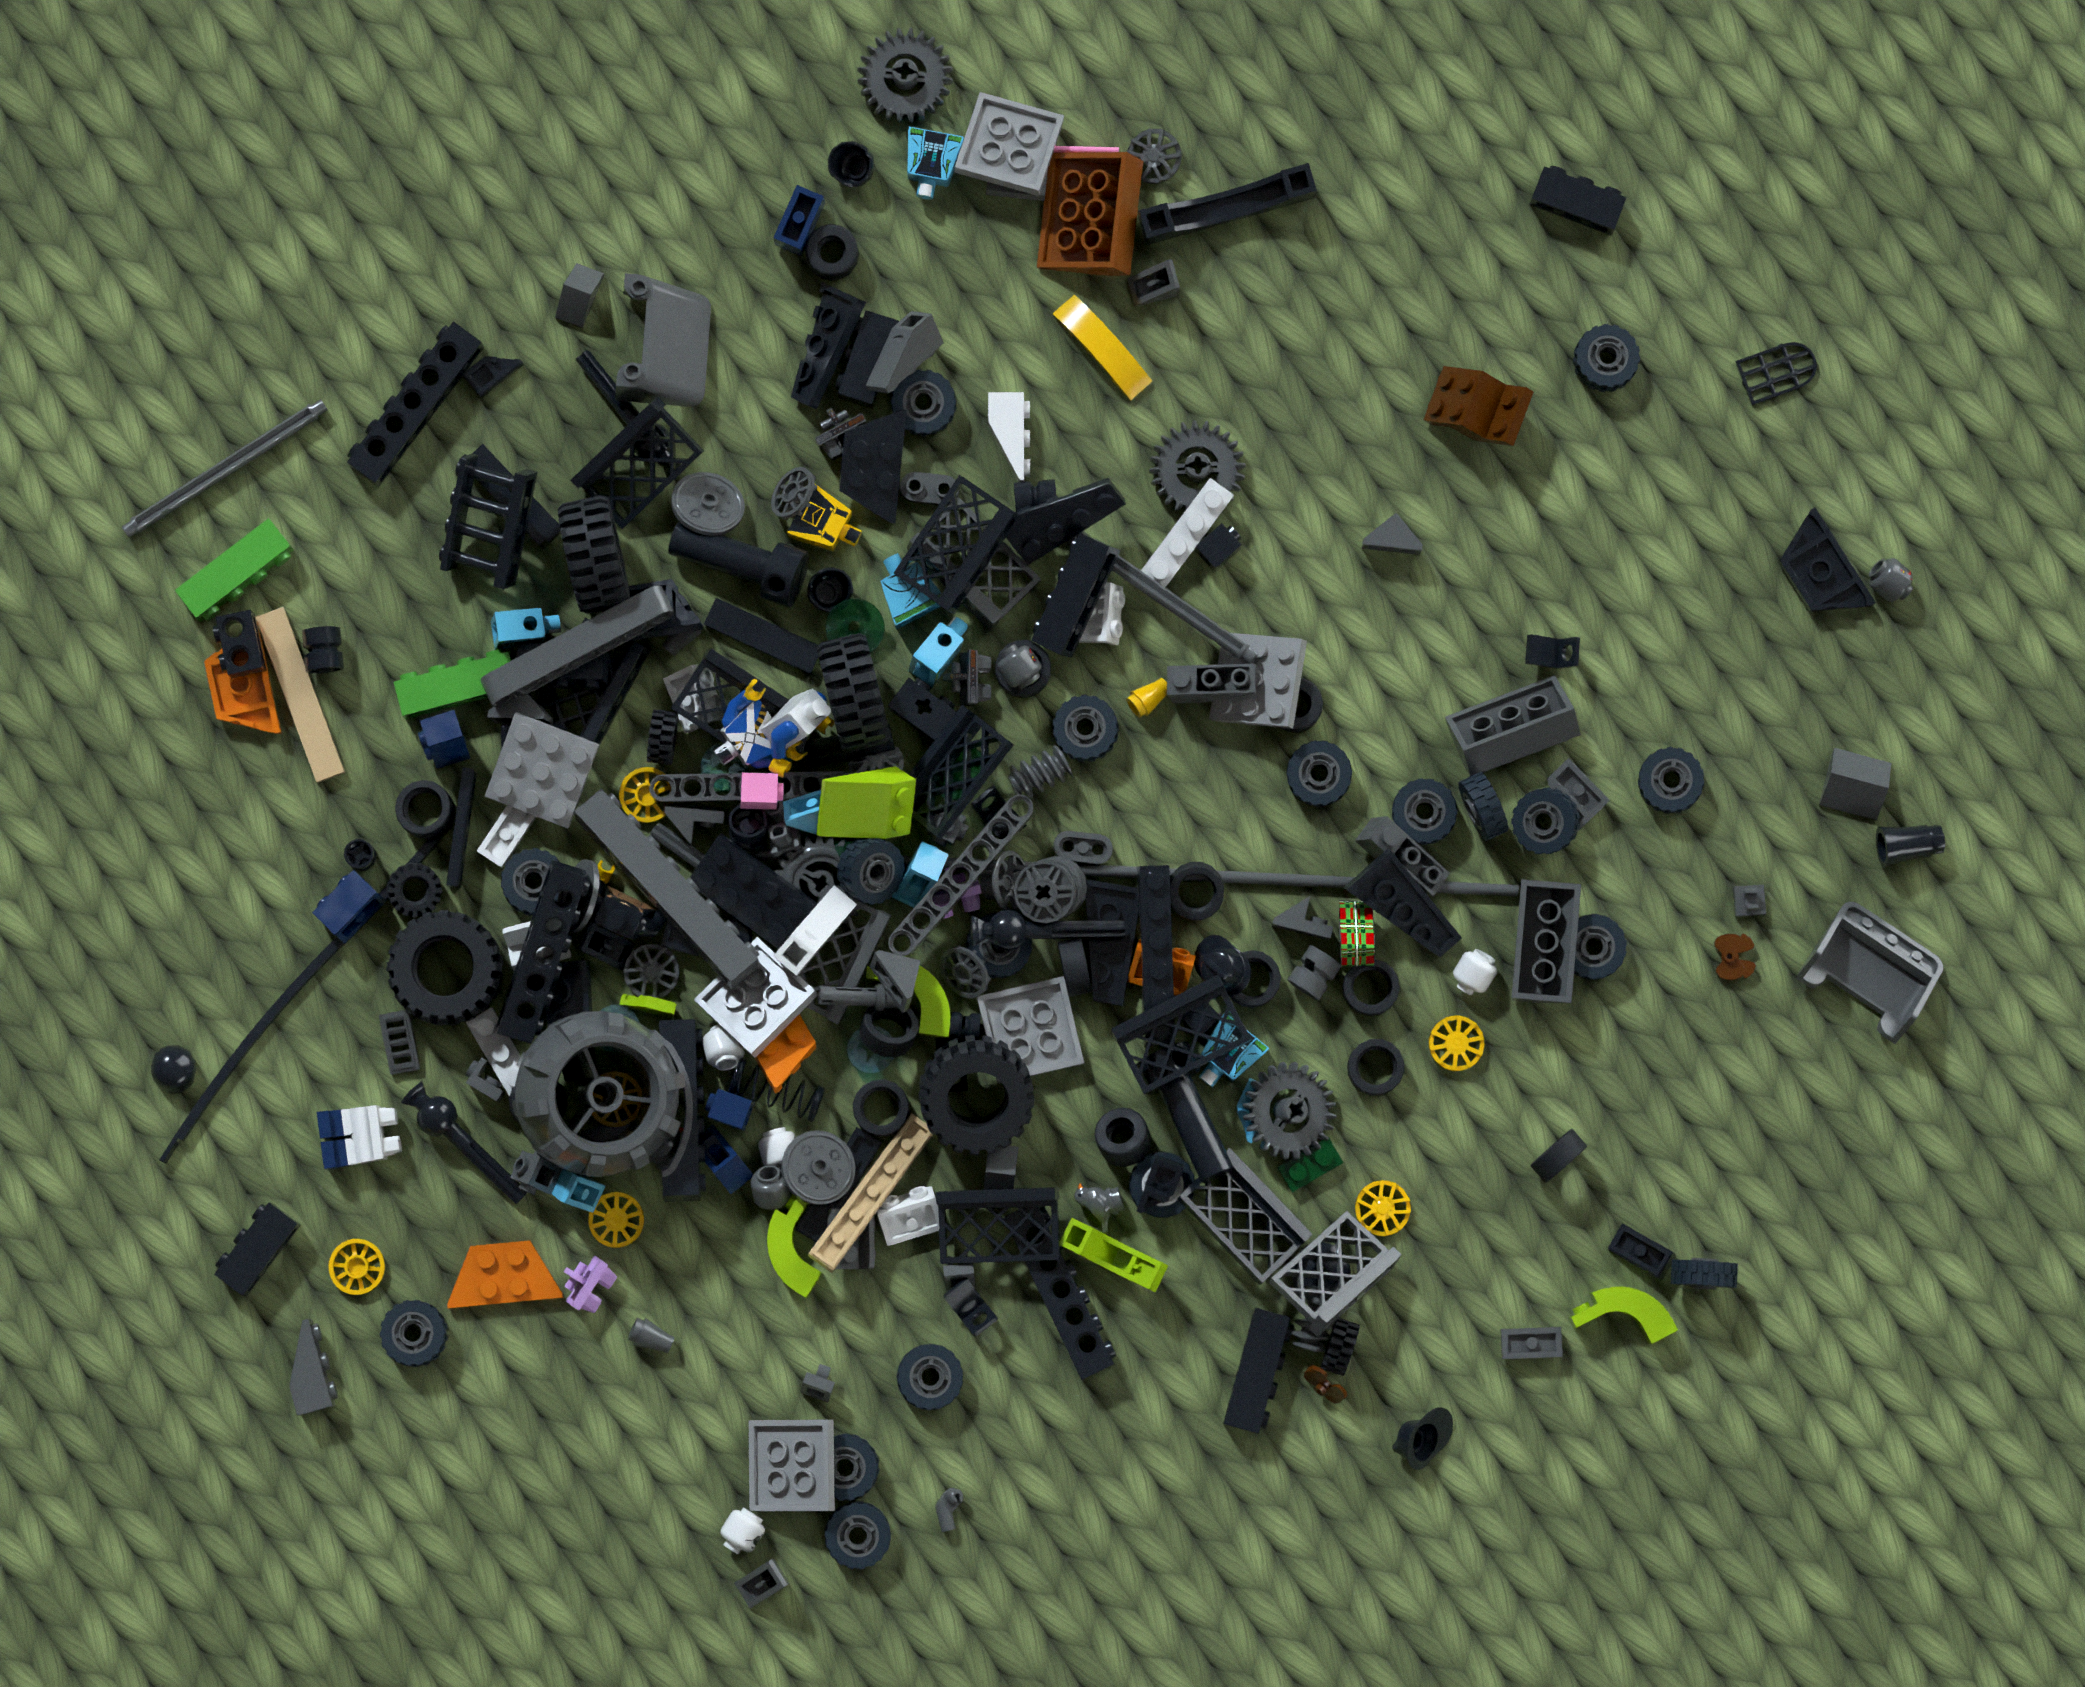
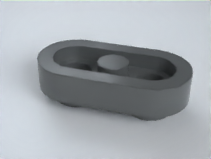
(929, 487)
(1083, 847)

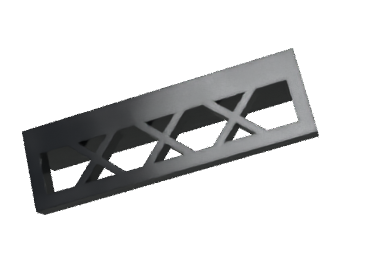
(541, 524)

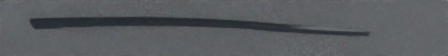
(272, 1014)

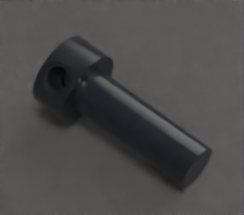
(778, 572)
(1189, 1114)

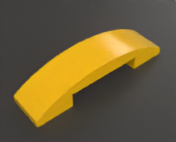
(1103, 347)

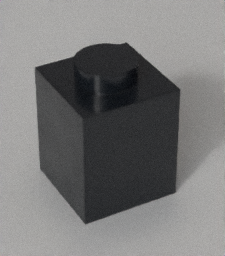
(1219, 546)

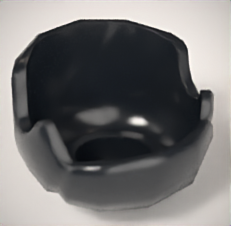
(851, 164)
(829, 588)
(173, 1069)

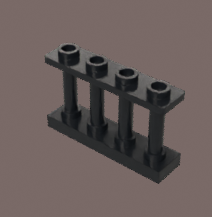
(515, 514)

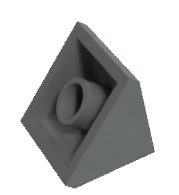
(1856, 784)

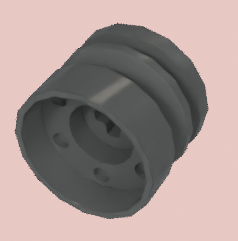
(1066, 891)

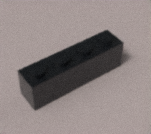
(1075, 595)
(1257, 1370)

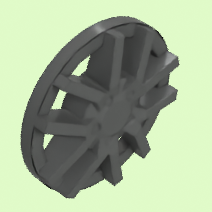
(1155, 155)
(798, 489)
(877, 761)
(651, 971)
(964, 971)

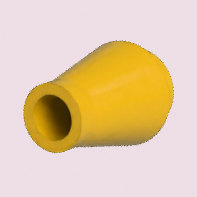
(1145, 699)

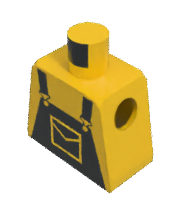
(824, 523)

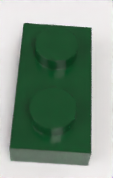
(1308, 1168)

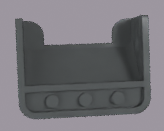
(672, 345)
(1875, 967)

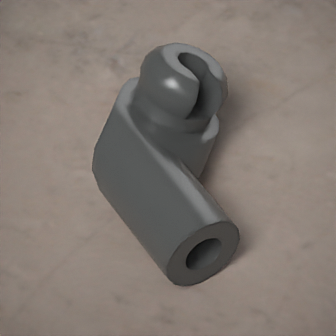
(945, 1507)

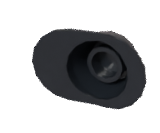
(1220, 957)
(1424, 1438)

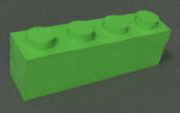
(234, 570)
(445, 686)

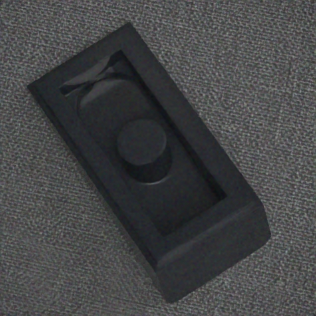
(1642, 1252)

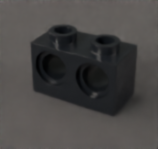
(247, 642)

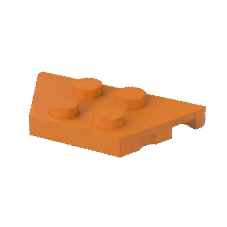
(242, 699)
(786, 1053)
(503, 1275)

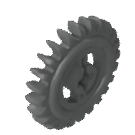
(933, 79)
(1188, 439)
(812, 852)
(1314, 1109)

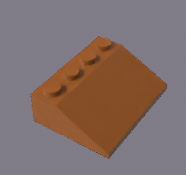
(1090, 213)

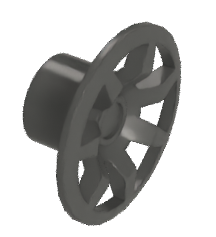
(1000, 881)

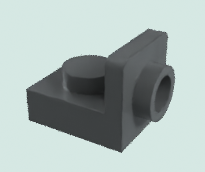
(488, 1085)

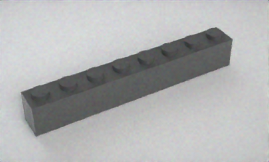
(667, 889)

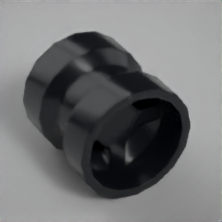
(355, 852)
(971, 1023)

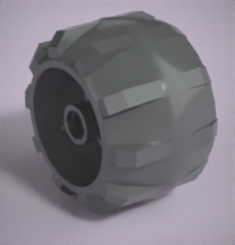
(537, 1084)

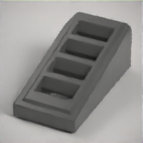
(389, 1044)

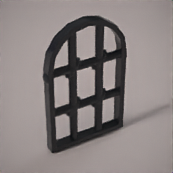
(1770, 381)

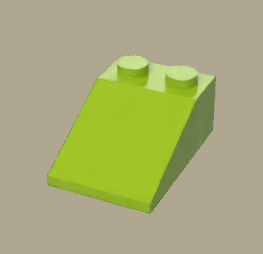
(867, 804)

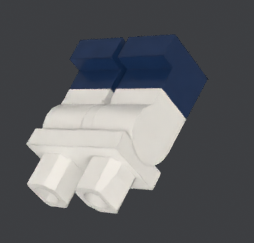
(366, 1133)

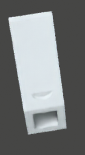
(1006, 423)
(815, 930)

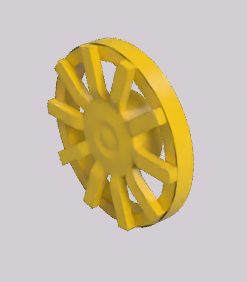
(642, 794)
(1456, 1043)
(617, 1220)
(356, 1266)

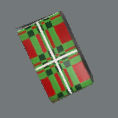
(1356, 934)

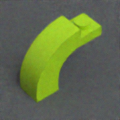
(933, 1001)
(782, 1253)
(1113, 1255)
(1644, 1309)

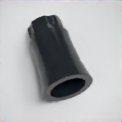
(1908, 843)

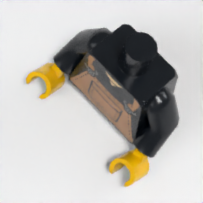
(624, 913)

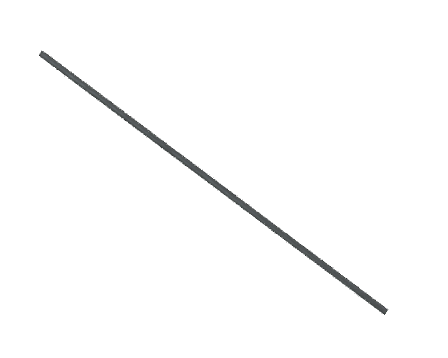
(1234, 877)

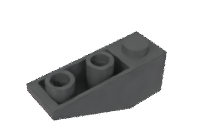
(906, 347)
(1210, 682)
(1384, 834)
(309, 1378)

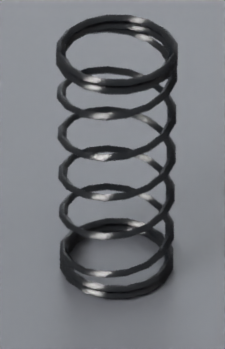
(817, 1095)

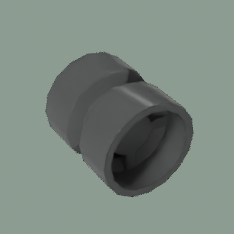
(1314, 973)

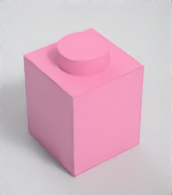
(760, 791)

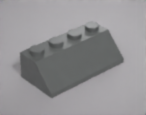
(1513, 725)
(1546, 942)

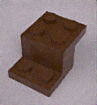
(1478, 405)

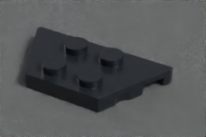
(873, 464)
(1822, 569)
(683, 619)

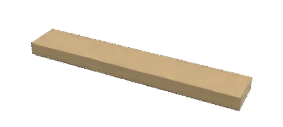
(300, 695)
(871, 1193)

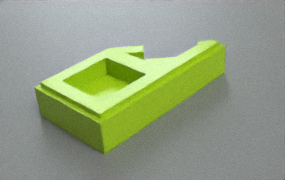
(649, 1004)

